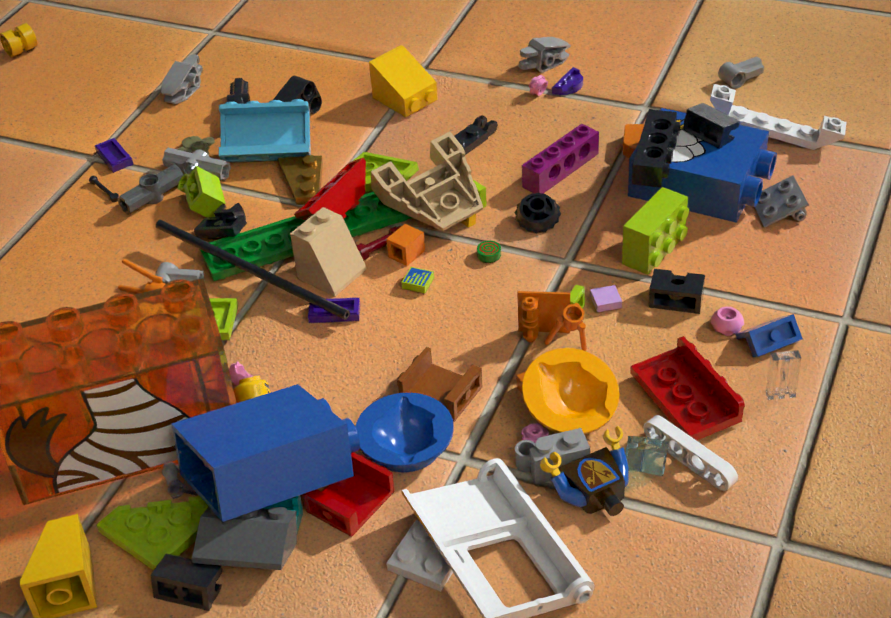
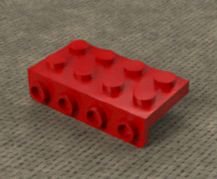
(689, 391)

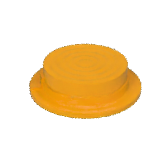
(570, 390)

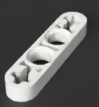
(692, 453)

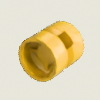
(19, 39)

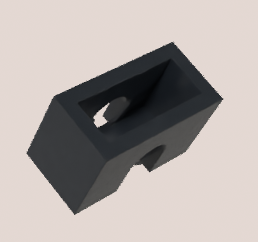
(666, 283)

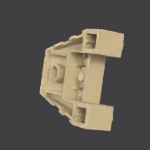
(436, 196)

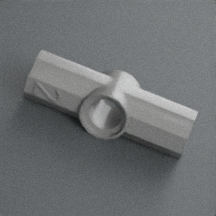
(187, 161)

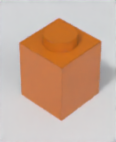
(406, 244)

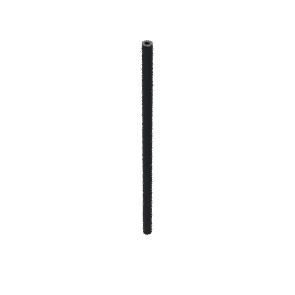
(254, 270)

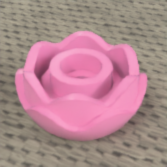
(727, 321)
(238, 372)

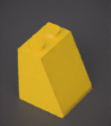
(401, 82)
(60, 571)

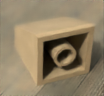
(326, 253)

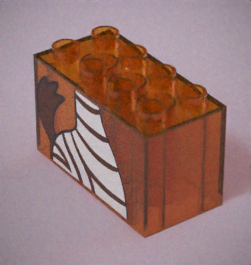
(102, 383)

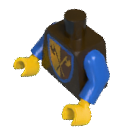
(592, 480)

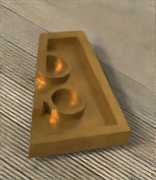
(302, 175)

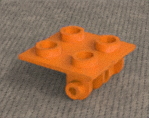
(540, 311)

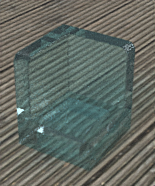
(646, 455)

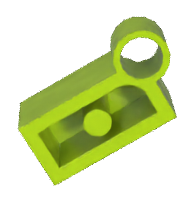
(202, 191)

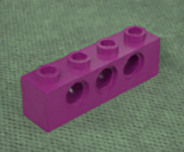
(560, 159)

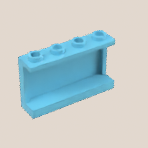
(264, 130)

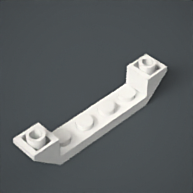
(781, 129)

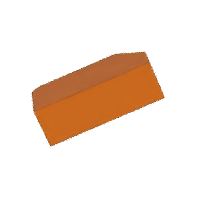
(631, 138)

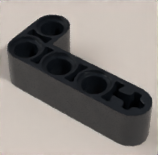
(301, 89)

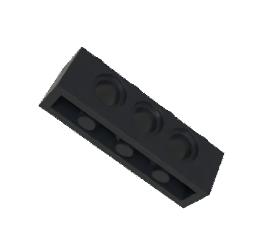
(655, 148)

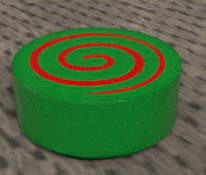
(489, 251)

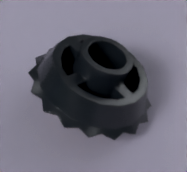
(537, 212)

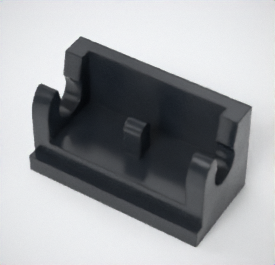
(710, 125)
(186, 582)

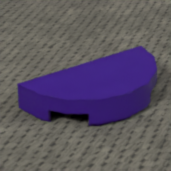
(569, 83)

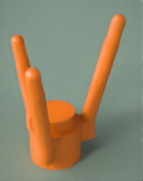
(155, 284)
(572, 320)

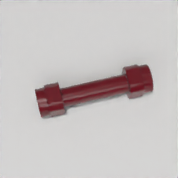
(366, 249)

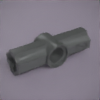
(150, 189)

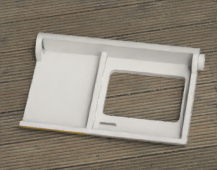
(492, 512)

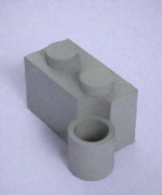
(568, 444)

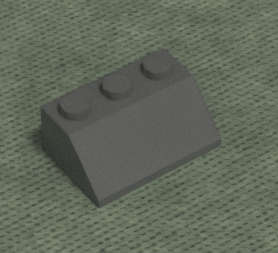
(250, 540)

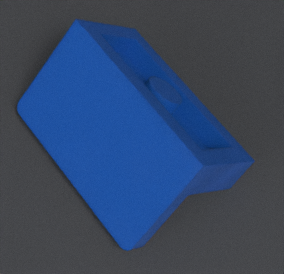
(771, 335)

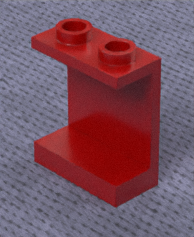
(352, 500)

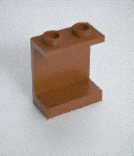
(447, 387)

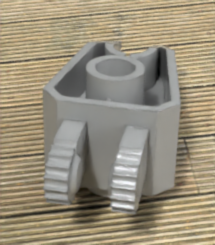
(544, 53)
(182, 80)

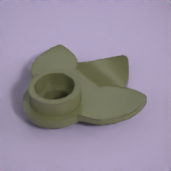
(193, 143)

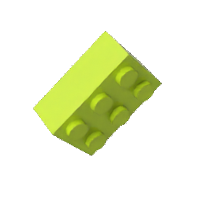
(655, 230)

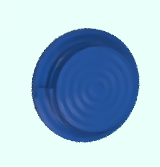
(405, 431)

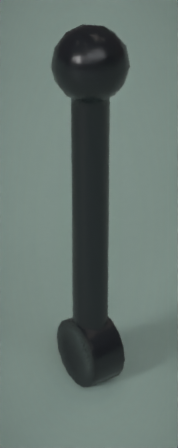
(113, 196)

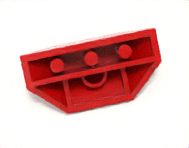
(340, 193)

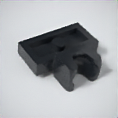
(224, 224)

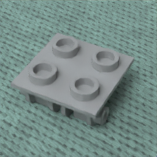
(781, 201)

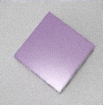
(606, 298)

